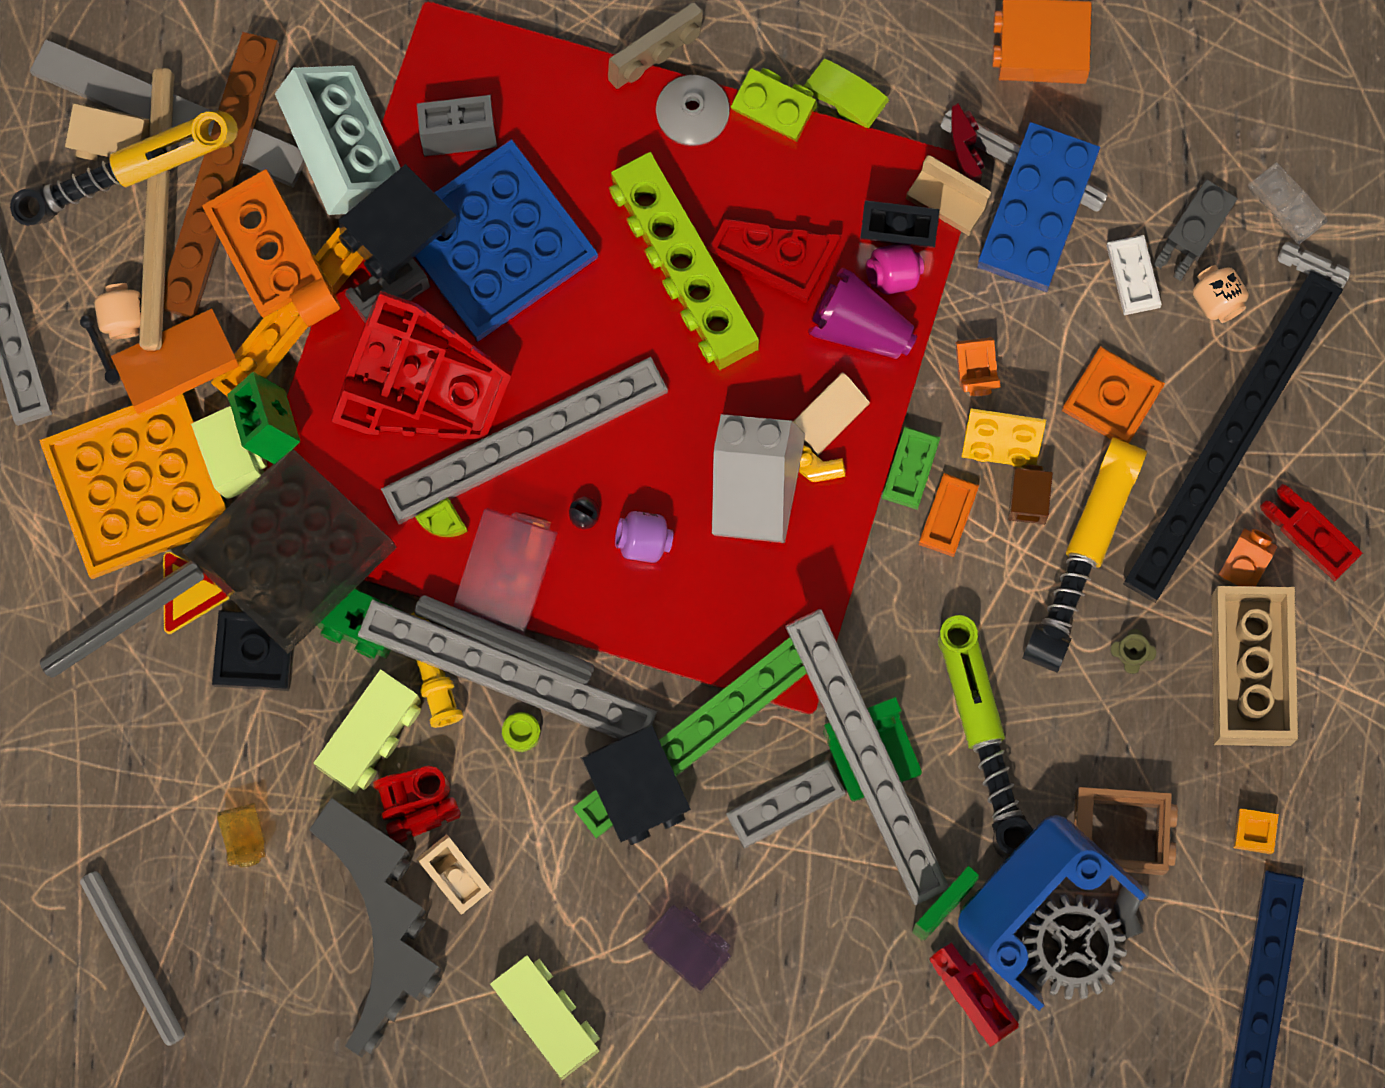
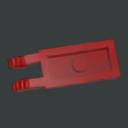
(1313, 533)

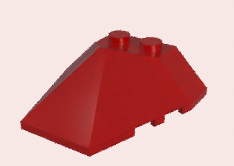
(418, 377)

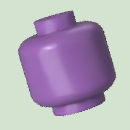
(643, 536)

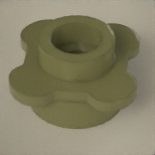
(1133, 640)

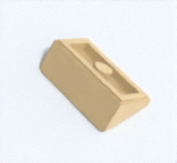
(831, 413)

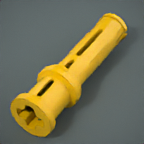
(439, 694)

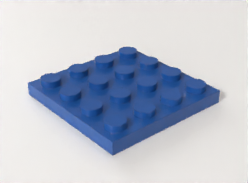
(507, 242)

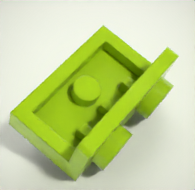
(774, 103)

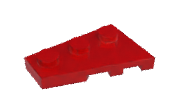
(775, 256)

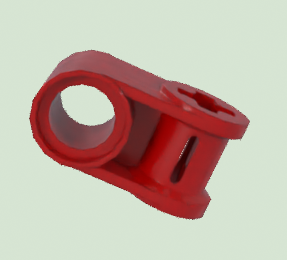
(408, 791)

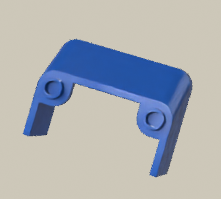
(1021, 885)

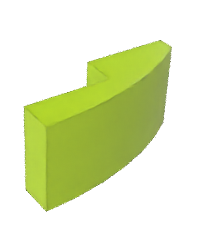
(847, 92)

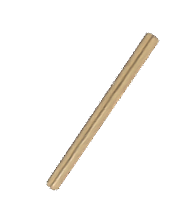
(156, 219)

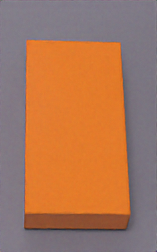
(948, 515)

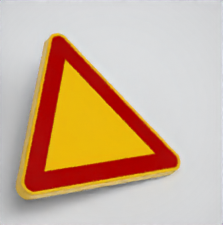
(191, 603)

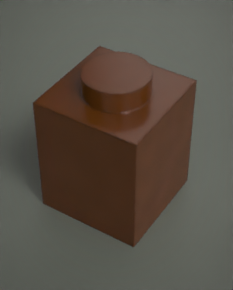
(1030, 494)

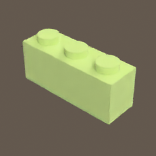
(369, 732)
(546, 1016)

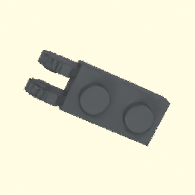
(1197, 226)

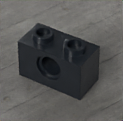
(899, 224)

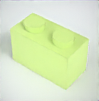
(227, 462)

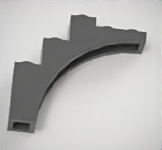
(393, 917)

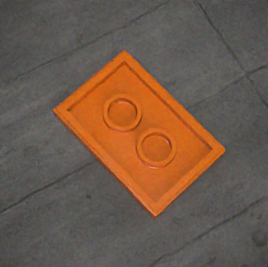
(188, 357)

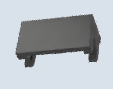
(456, 125)
(408, 284)

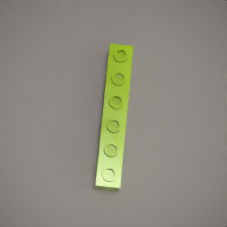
(646, 178)

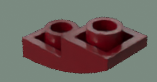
(962, 137)

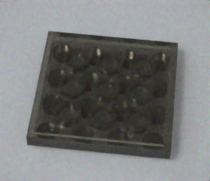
(289, 550)

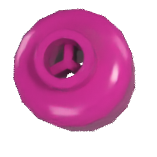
(894, 268)

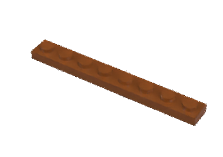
(218, 174)

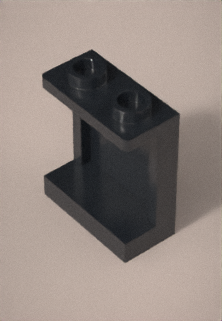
(395, 223)
(636, 785)

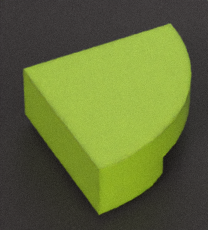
(442, 520)

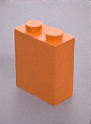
(1043, 41)

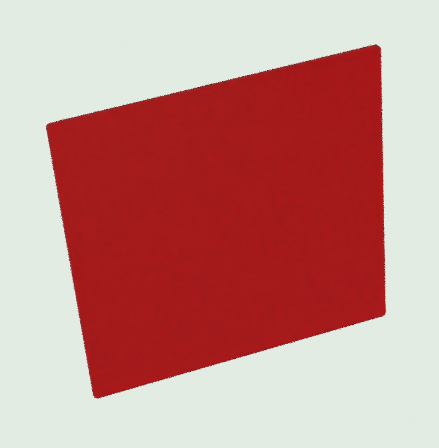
(712, 599)

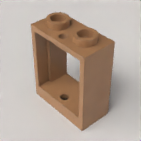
(1166, 817)

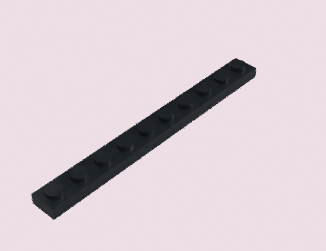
(1232, 437)

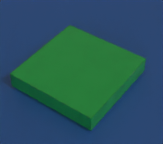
(945, 904)

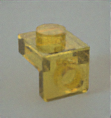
(242, 835)

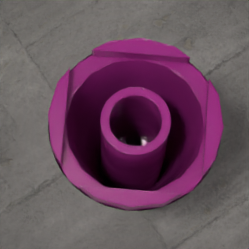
(861, 319)

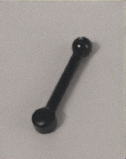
(111, 374)

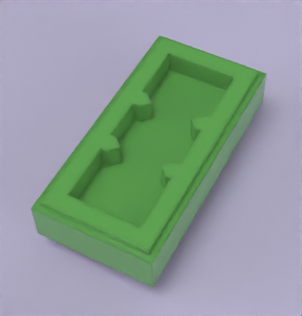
(911, 468)

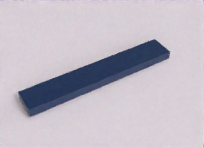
(1266, 981)

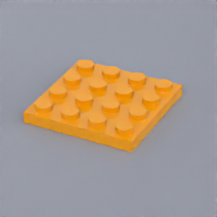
(133, 484)

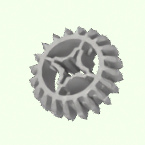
(1087, 959)

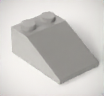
(755, 477)

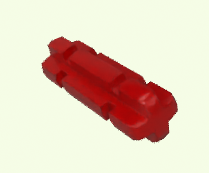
(423, 820)

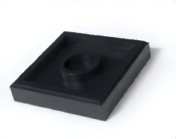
(248, 656)

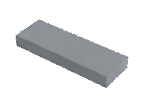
(785, 804)

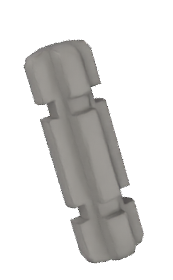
(1309, 261)

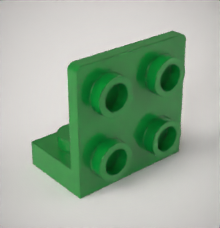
(895, 740)

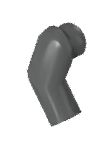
(1125, 910)

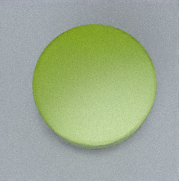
(521, 732)

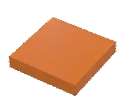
(1113, 396)

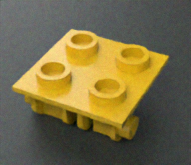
(1002, 438)

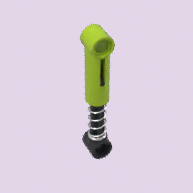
(982, 727)

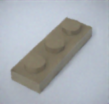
(655, 46)

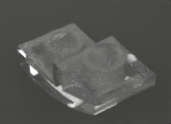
(1287, 203)

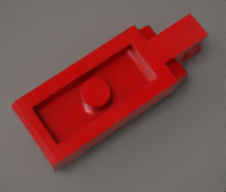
(974, 995)

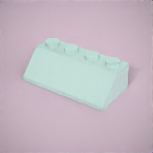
(337, 134)

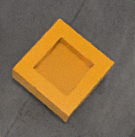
(1255, 831)

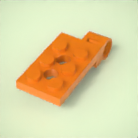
(288, 276)

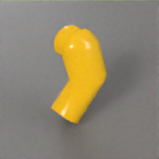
(816, 470)

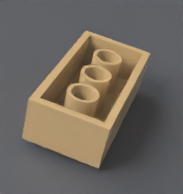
(1254, 666)

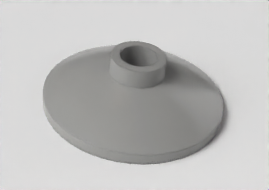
(697, 125)

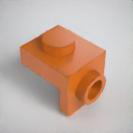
(977, 366)
(1248, 558)

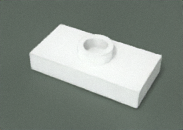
(1133, 275)

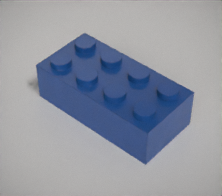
(1038, 207)

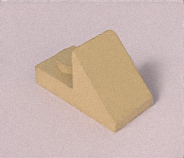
(453, 874)

